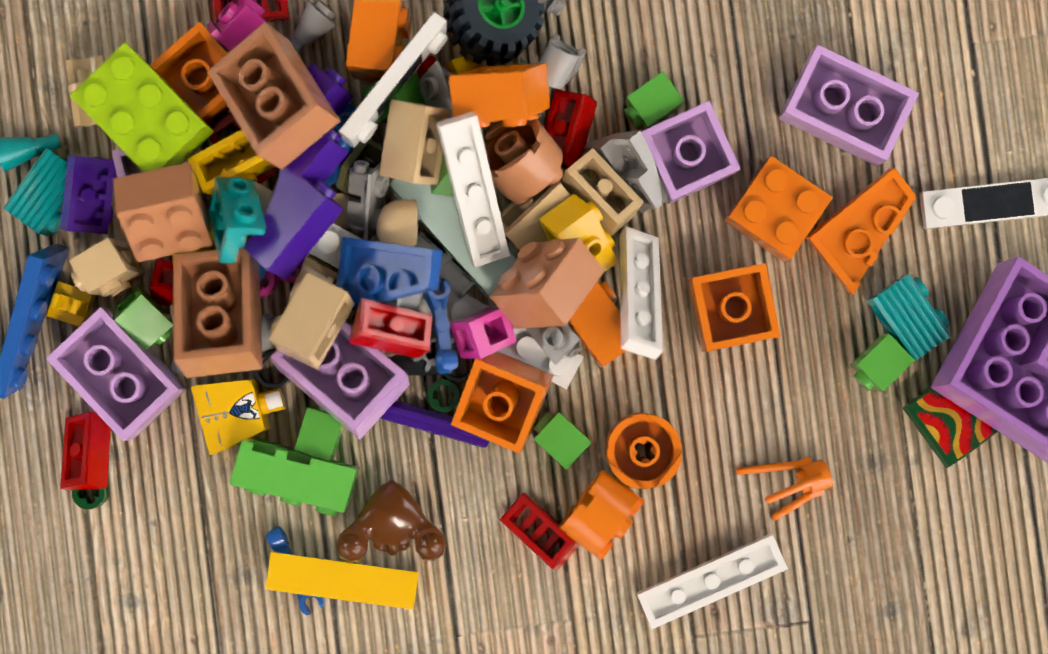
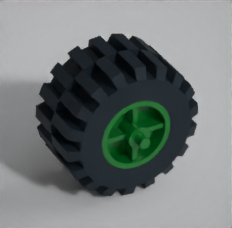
(493, 27)

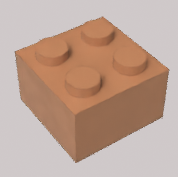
(162, 212)
(546, 283)

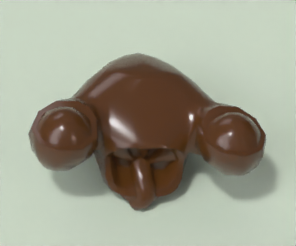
(391, 522)

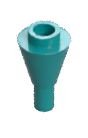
(18, 150)

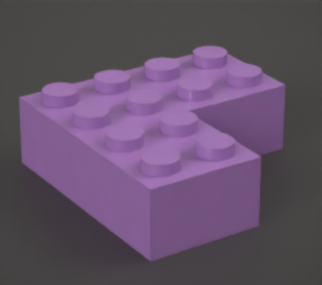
(1002, 356)

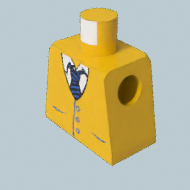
(234, 411)

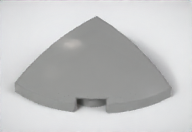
(633, 162)

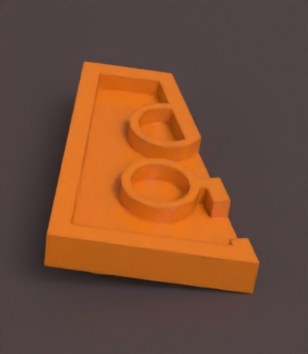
(859, 229)

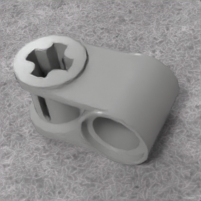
(561, 61)

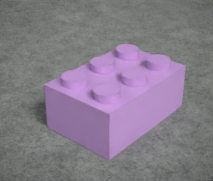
(848, 105)
(116, 374)
(350, 384)

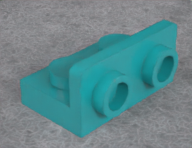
(233, 214)

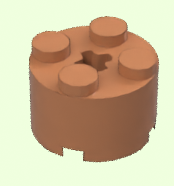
(522, 160)

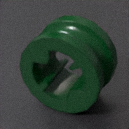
(435, 403)
(86, 503)

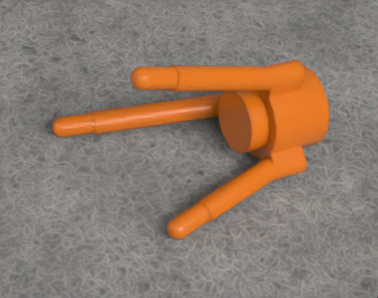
(811, 480)

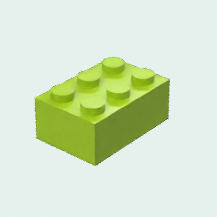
(141, 111)

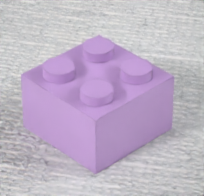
(690, 152)

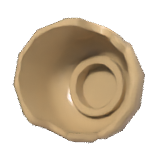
(398, 223)

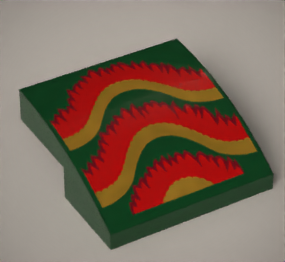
(947, 426)

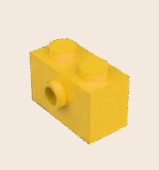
(228, 159)
(580, 220)

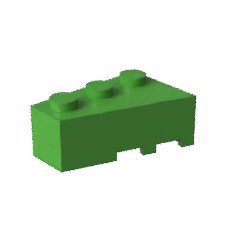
(293, 476)

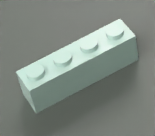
(442, 222)

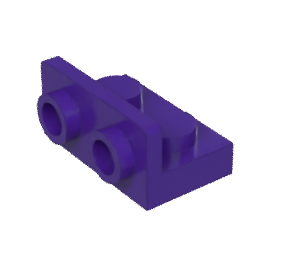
(88, 194)

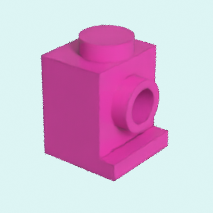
(237, 22)
(482, 333)

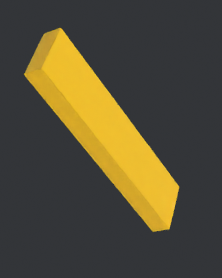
(341, 580)

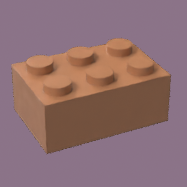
(273, 96)
(216, 314)

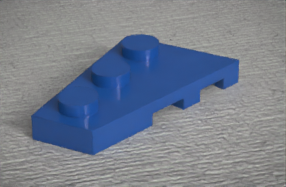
(386, 270)

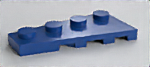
(29, 311)

